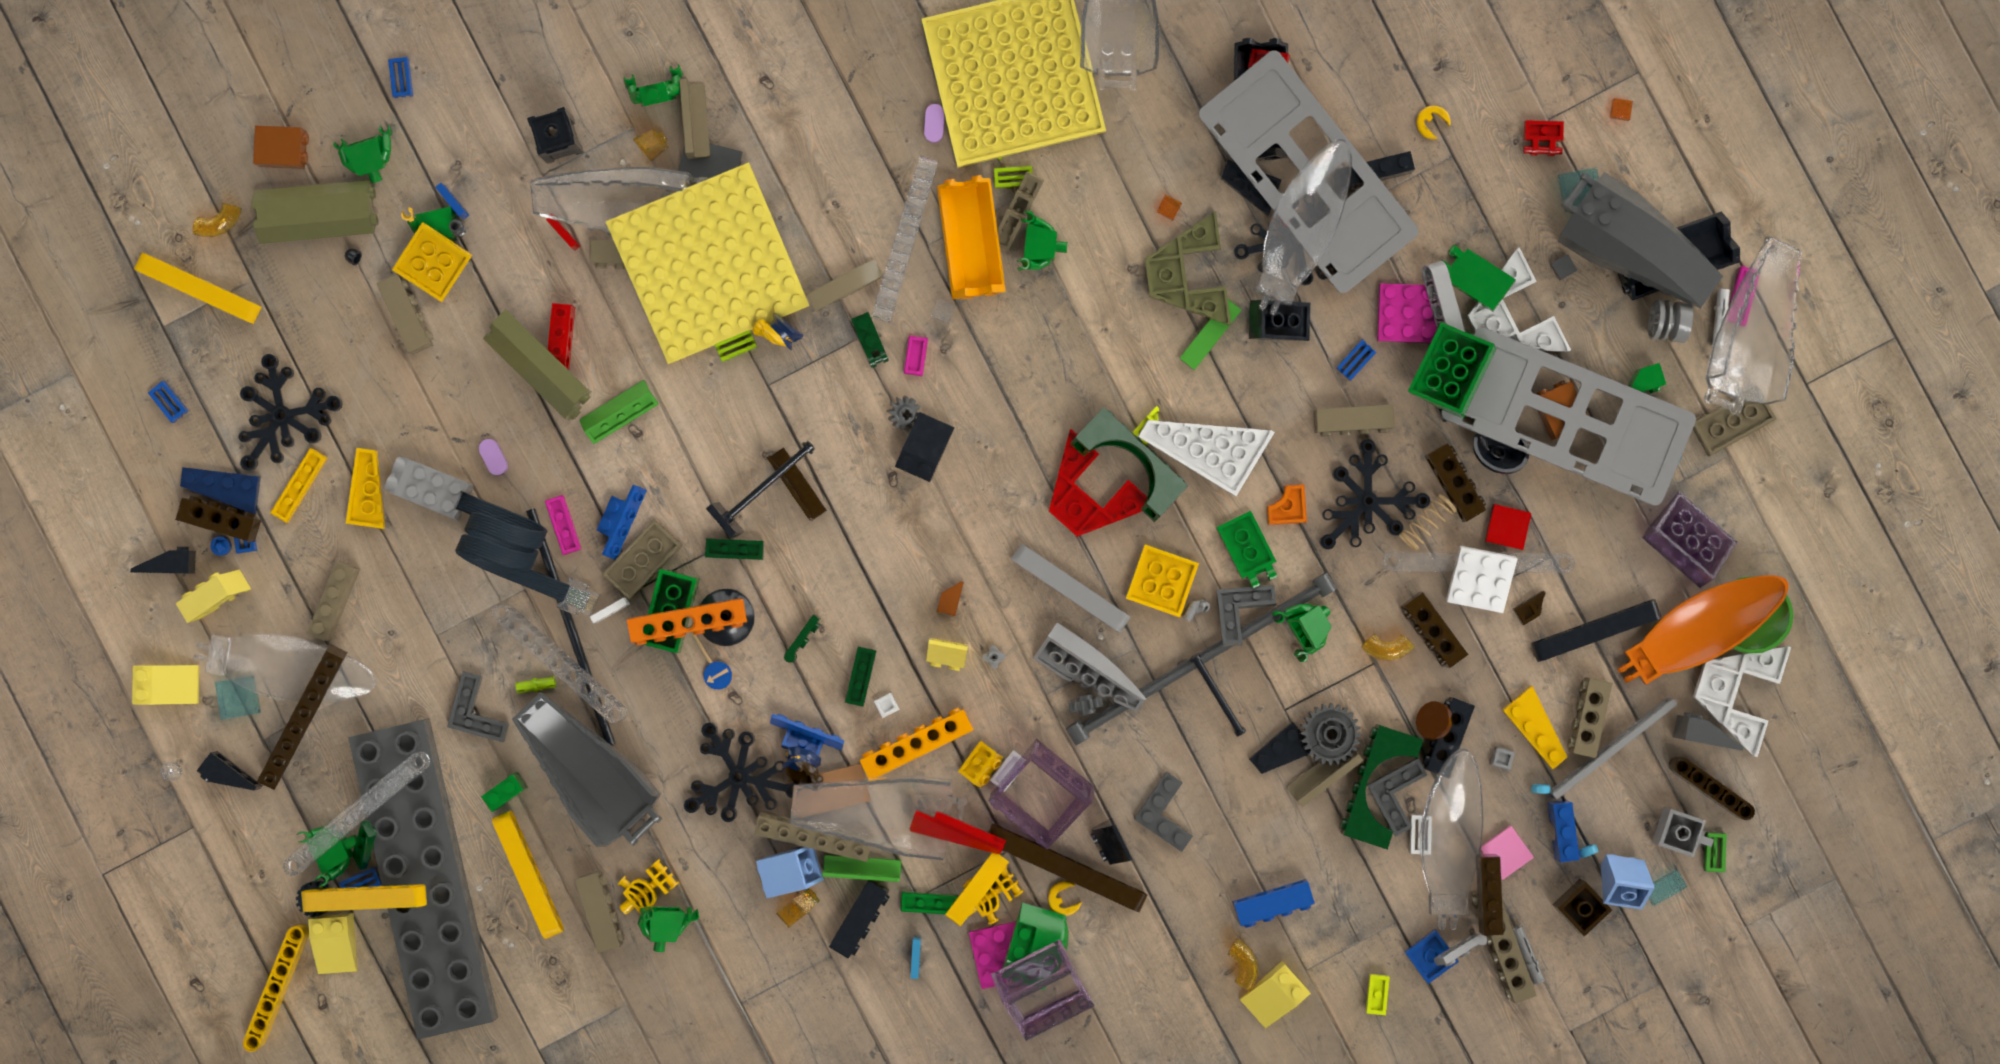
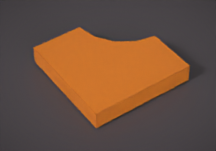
(1290, 507)

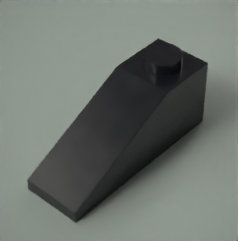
(173, 561)
(222, 771)

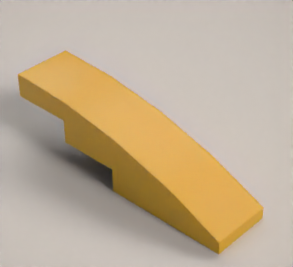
(976, 888)

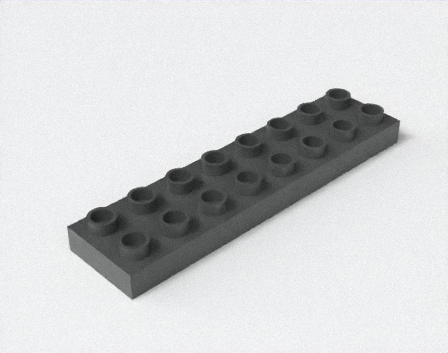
(416, 846)

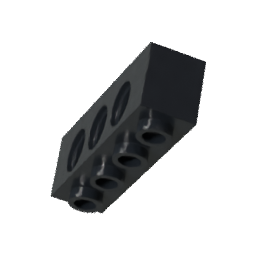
(1458, 729)

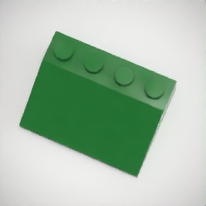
(1452, 369)

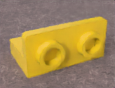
(981, 764)

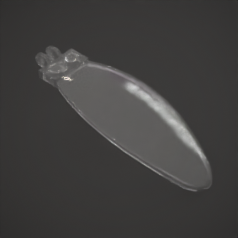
(1304, 223)
(281, 666)
(1452, 836)

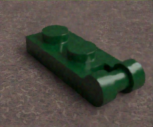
(869, 339)
(802, 640)

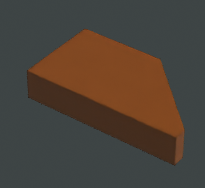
(950, 599)

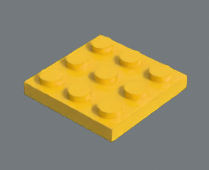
(432, 262)
(1162, 580)

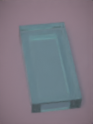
(1667, 887)

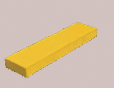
(299, 485)

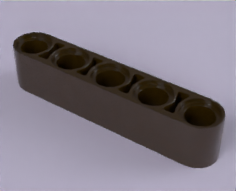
(1718, 794)

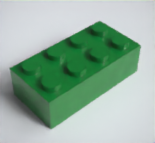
(671, 593)

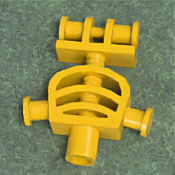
(994, 893)
(635, 899)

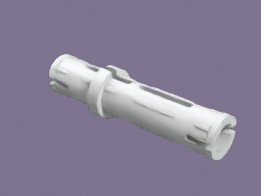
(1721, 309)

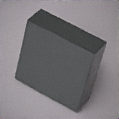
(1563, 267)

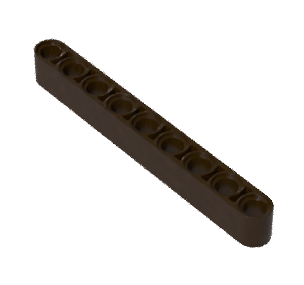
(1070, 869)

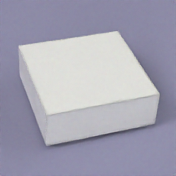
(886, 705)

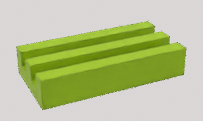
(1014, 177)
(720, 351)

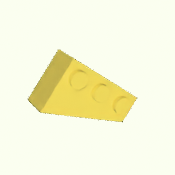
(211, 595)

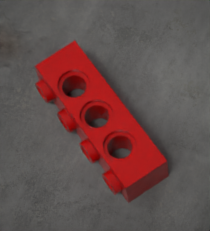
(561, 332)

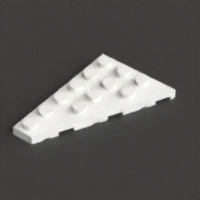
(1212, 451)

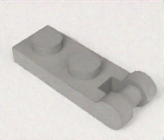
(1460, 949)

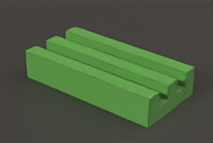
(1707, 853)

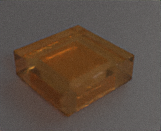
(1621, 109)
(1169, 207)

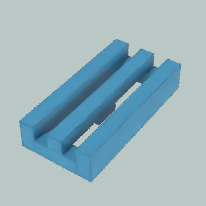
(915, 963)

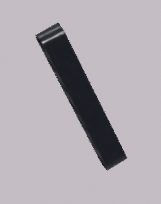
(1596, 630)

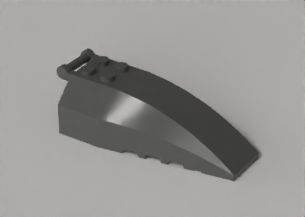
(1633, 238)
(593, 779)

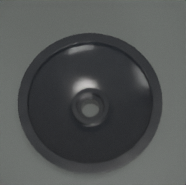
(1507, 459)
(728, 636)

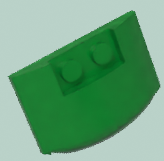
(1035, 930)

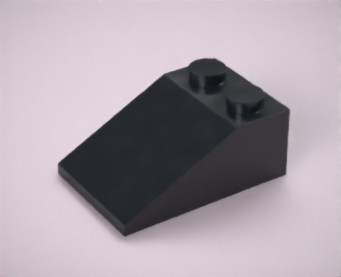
(1287, 324)
(924, 447)
(1111, 843)

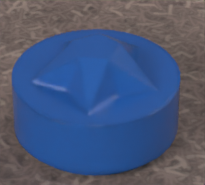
(221, 546)

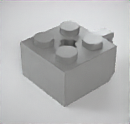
(1690, 837)

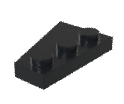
(1241, 184)

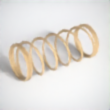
(1445, 503)

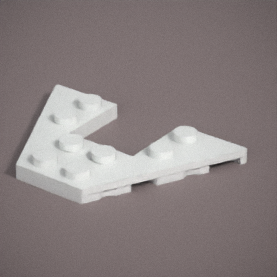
(1543, 336)
(1719, 686)

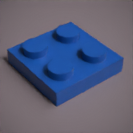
(1423, 955)

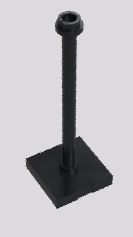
(726, 518)

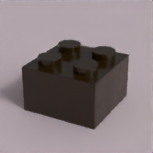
(1582, 907)

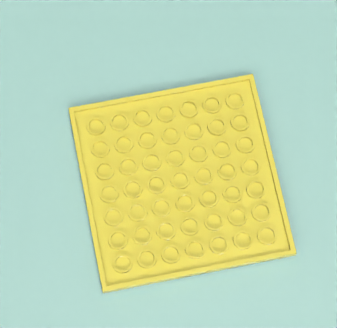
(1012, 77)
(707, 262)

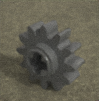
(907, 418)
(1085, 704)

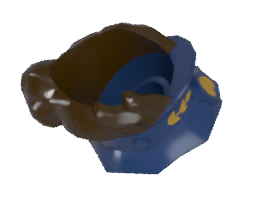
(802, 765)

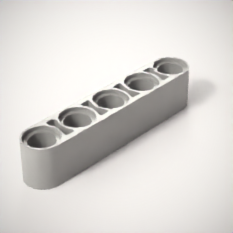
(1441, 295)

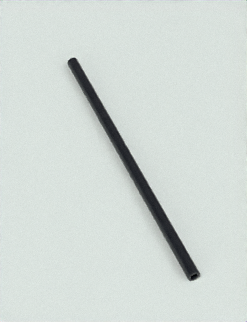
(571, 630)

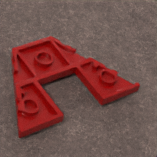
(1076, 508)

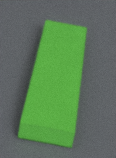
(1207, 339)

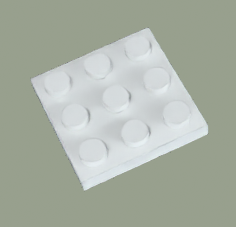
(1481, 579)

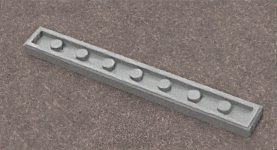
(1613, 747)

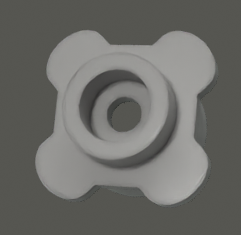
(988, 657)

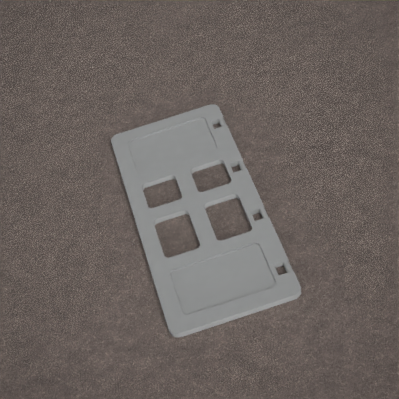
(1261, 112)
(1639, 445)

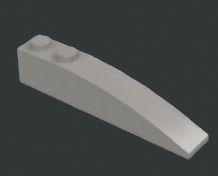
(1081, 662)

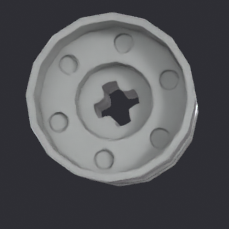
(1670, 321)

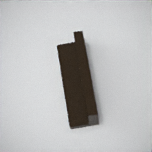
(798, 486)

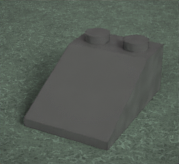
(1695, 729)

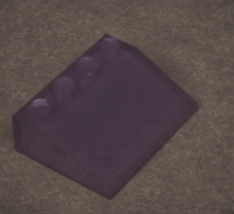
(1690, 540)

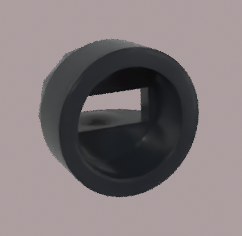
(353, 256)

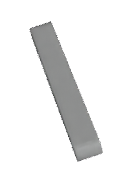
(1070, 588)

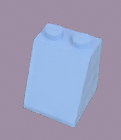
(789, 871)
(1625, 881)

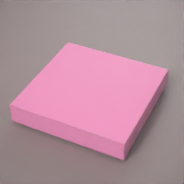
(1510, 849)

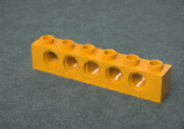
(875, 770)

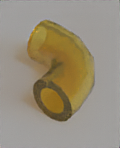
(219, 224)
(1387, 650)
(1247, 964)

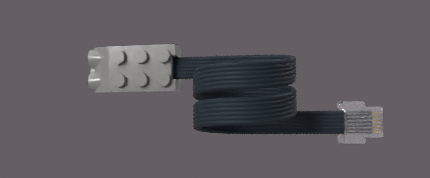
(495, 536)

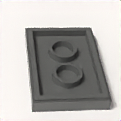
(720, 161)

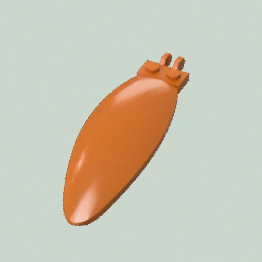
(1705, 626)

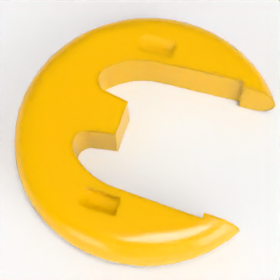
(1425, 114)
(1055, 902)

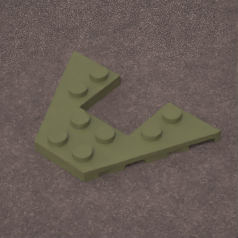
(1168, 278)

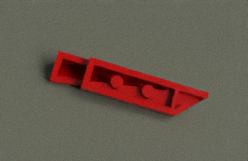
(956, 831)

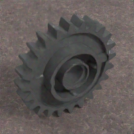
(1344, 734)

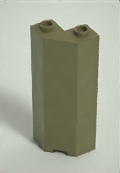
(314, 211)
(537, 365)

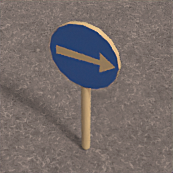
(717, 673)

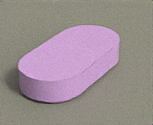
(934, 123)
(493, 457)

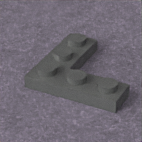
(1237, 598)
(462, 711)
(1385, 787)
(1151, 813)

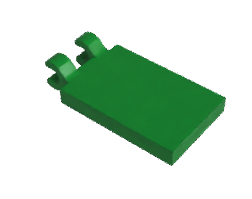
(1478, 278)
(1248, 548)

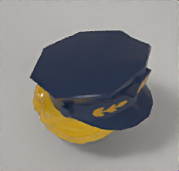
(777, 332)

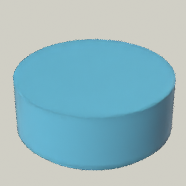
(1540, 788)
(1588, 850)

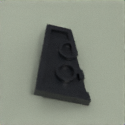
(1280, 750)

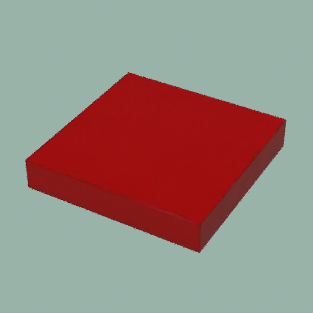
(1508, 527)

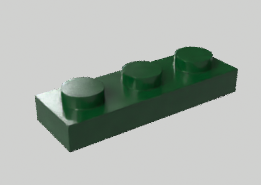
(734, 549)
(860, 676)
(364, 844)

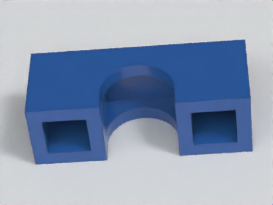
(1565, 842)

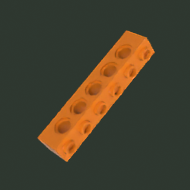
(636, 624)

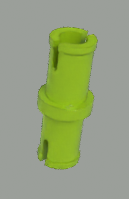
(535, 685)

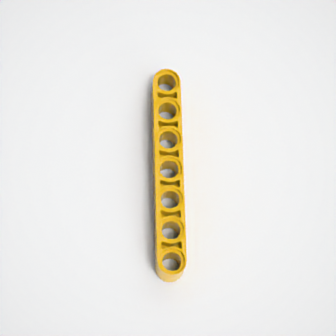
(197, 288)
(527, 874)
(364, 898)
(271, 995)

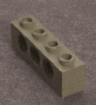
(1598, 710)

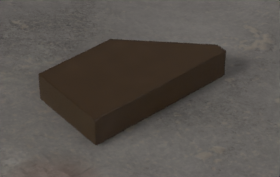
(1530, 608)

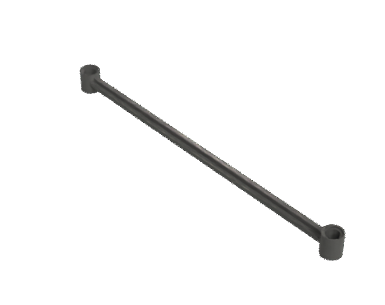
(1322, 586)

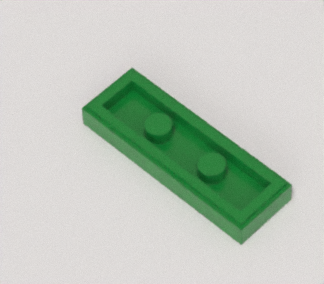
(926, 902)

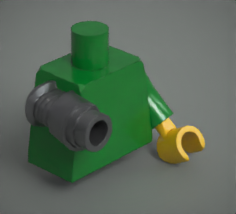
(441, 220)

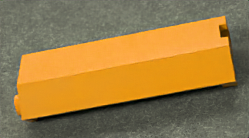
(971, 238)

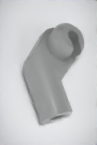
(1196, 607)

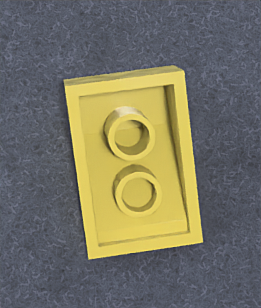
(946, 653)
(165, 684)
(333, 943)
(1275, 995)

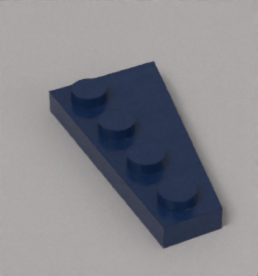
(230, 488)

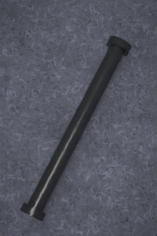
(1239, 730)

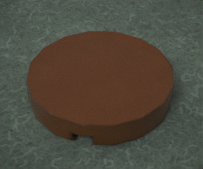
(1434, 720)

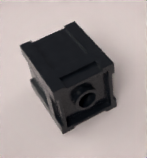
(565, 139)

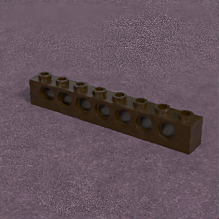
(302, 716)

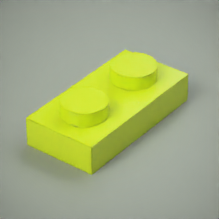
(1377, 994)

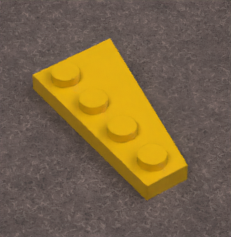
(365, 496)
(1533, 723)

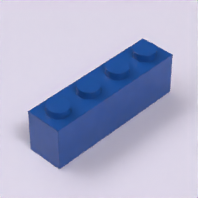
(1273, 903)

